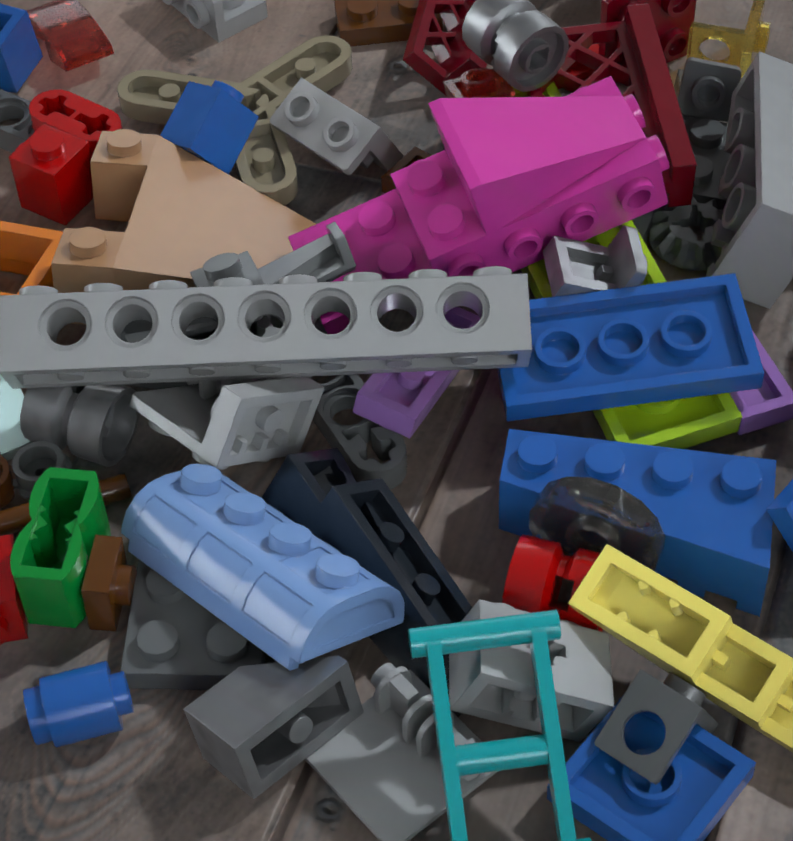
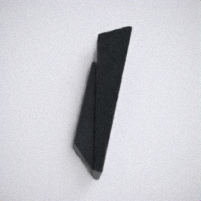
(377, 532)

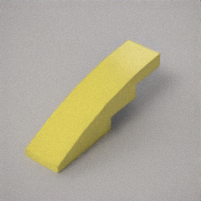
(690, 641)

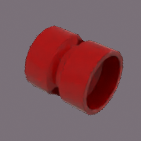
(537, 577)

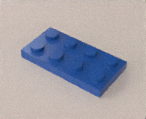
(634, 348)

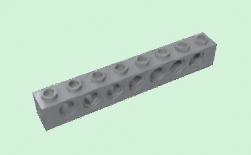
(232, 352)

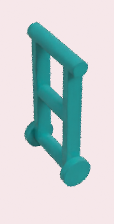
(501, 754)

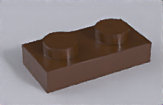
(376, 20)

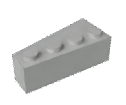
(758, 184)

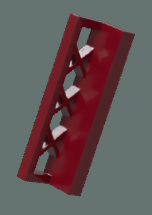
(448, 47)

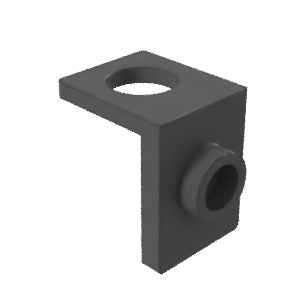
(674, 703)

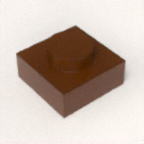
(107, 583)

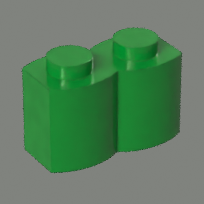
(57, 544)

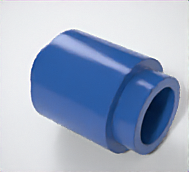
(77, 704)

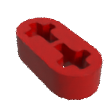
(73, 115)

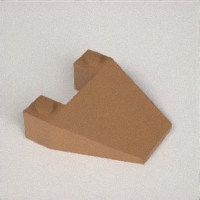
(176, 217)

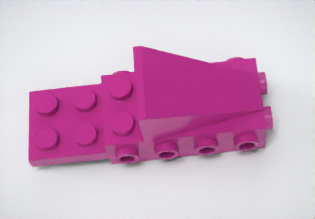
(506, 186)

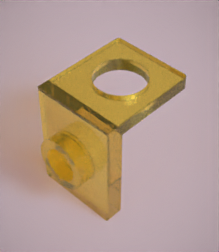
(742, 43)

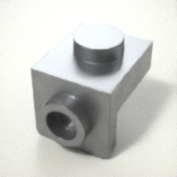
(588, 267)

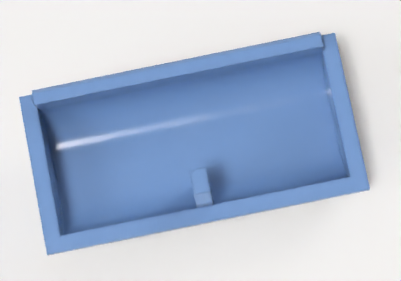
(256, 566)

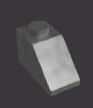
(272, 718)

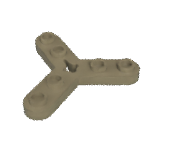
(266, 156)

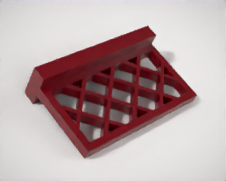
(648, 80)

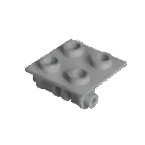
(390, 759)

